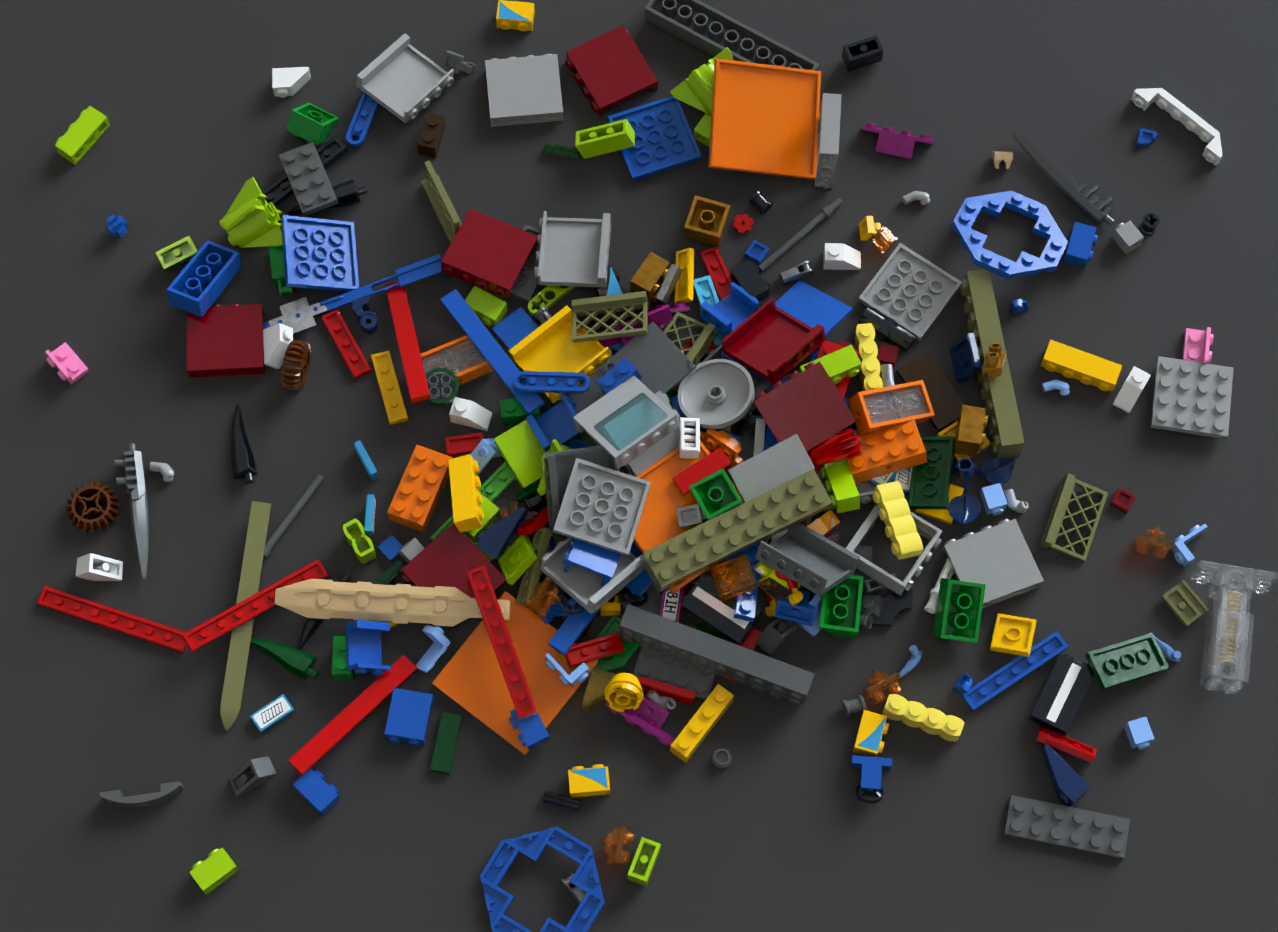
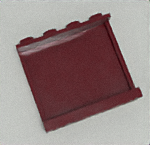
(610, 69)
(488, 253)
(226, 341)
(772, 342)
(805, 407)
(446, 564)

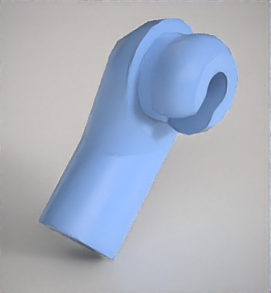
(1056, 384)

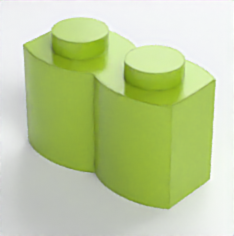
(359, 541)

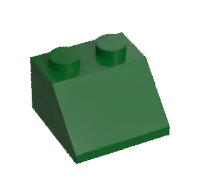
(311, 123)
(715, 494)

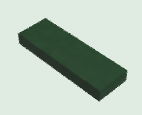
(446, 743)

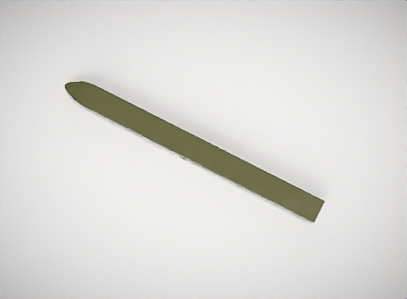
(241, 636)

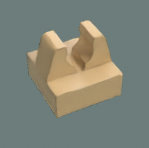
(998, 156)

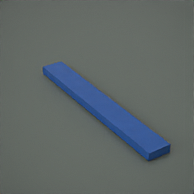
(489, 349)
(577, 623)

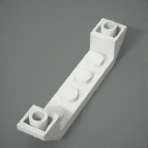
(1145, 97)

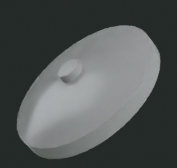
(716, 393)

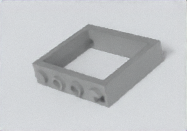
(828, 140)
(923, 528)

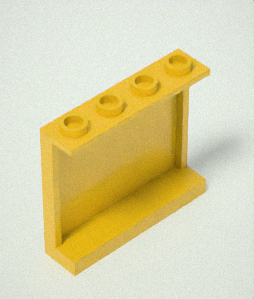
(552, 350)

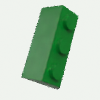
(842, 608)
(959, 610)

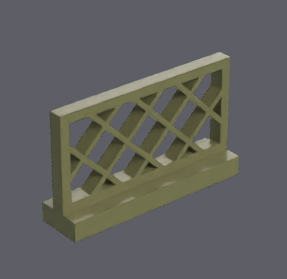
(441, 202)
(610, 305)
(702, 341)
(1058, 512)
(532, 574)

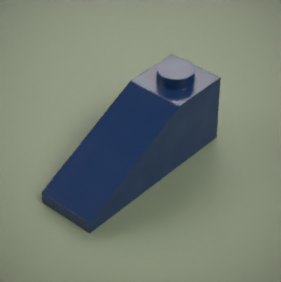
(498, 536)
(1065, 780)

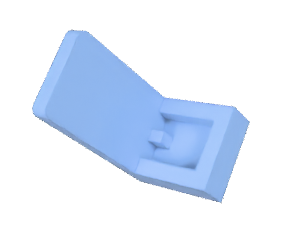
(485, 452)
(1181, 552)
(436, 649)
(578, 675)

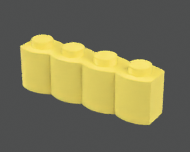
(868, 353)
(898, 520)
(928, 719)

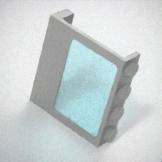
(627, 421)

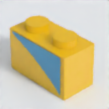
(515, 15)
(870, 734)
(589, 781)

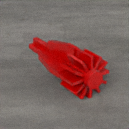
(837, 448)

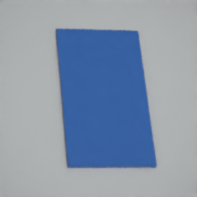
(811, 308)

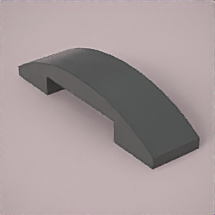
(168, 791)

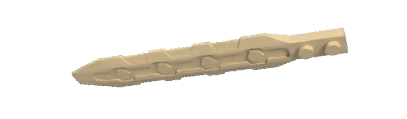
(381, 602)

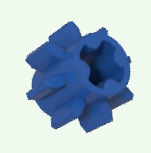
(117, 225)

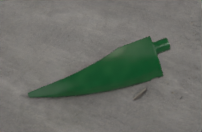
(292, 659)

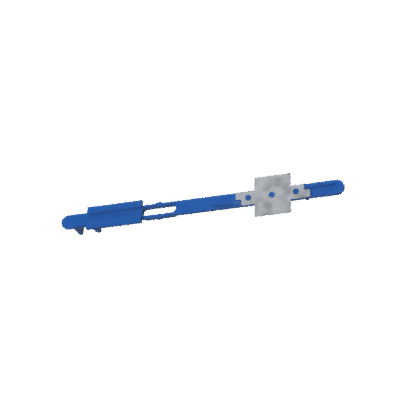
(300, 315)

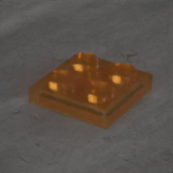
(733, 577)

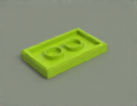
(521, 453)

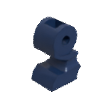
(367, 318)

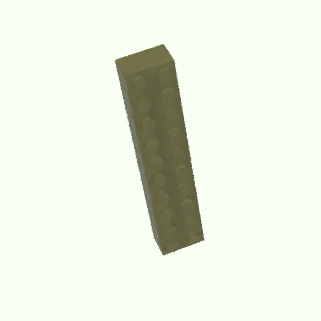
(998, 391)
(735, 530)

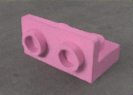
(1197, 345)
(67, 363)

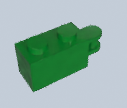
(277, 269)

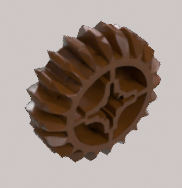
(295, 365)
(88, 513)

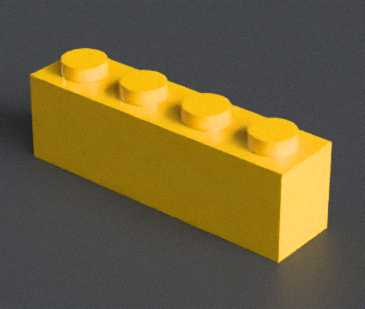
(1081, 366)
(465, 493)
(701, 723)

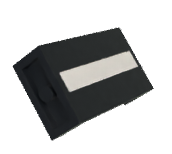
(752, 436)
(706, 604)
(1062, 694)

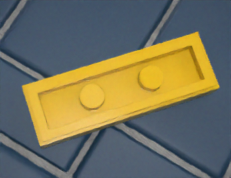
(685, 283)

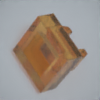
(884, 239)
(506, 511)

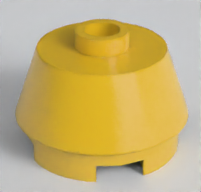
(623, 692)

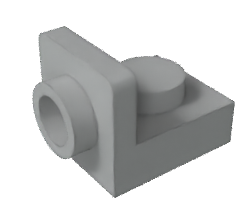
(690, 516)

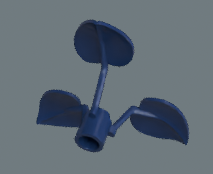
(995, 470)

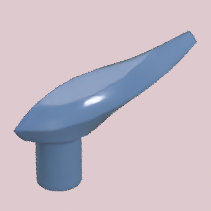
(1168, 652)
(912, 662)

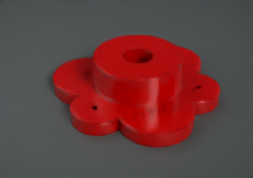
(740, 220)

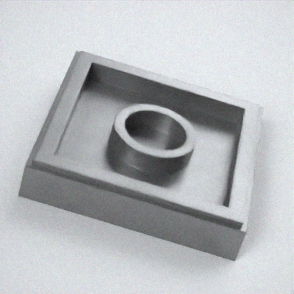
(669, 283)

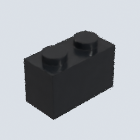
(862, 53)
(749, 278)

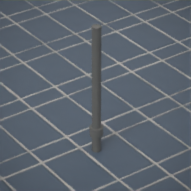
(826, 212)
(292, 514)

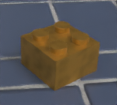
(706, 221)
(650, 276)
(970, 431)

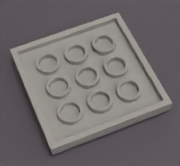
(910, 291)
(1192, 397)
(601, 507)

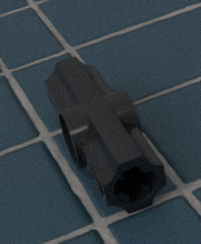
(887, 329)

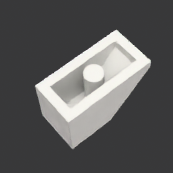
(289, 80)
(841, 257)
(275, 344)
(1131, 389)
(469, 414)
(99, 568)

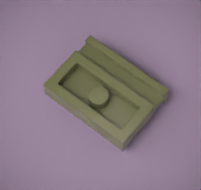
(1184, 603)

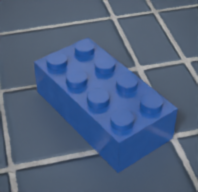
(204, 278)

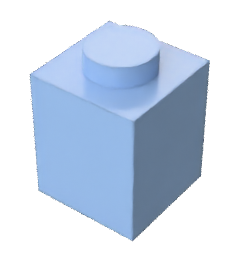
(993, 499)
(1139, 733)

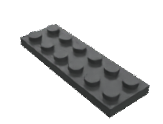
(1067, 827)

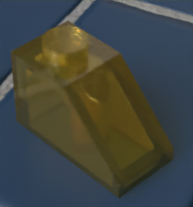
(595, 688)

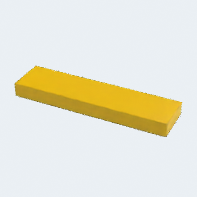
(389, 387)

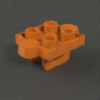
(715, 439)

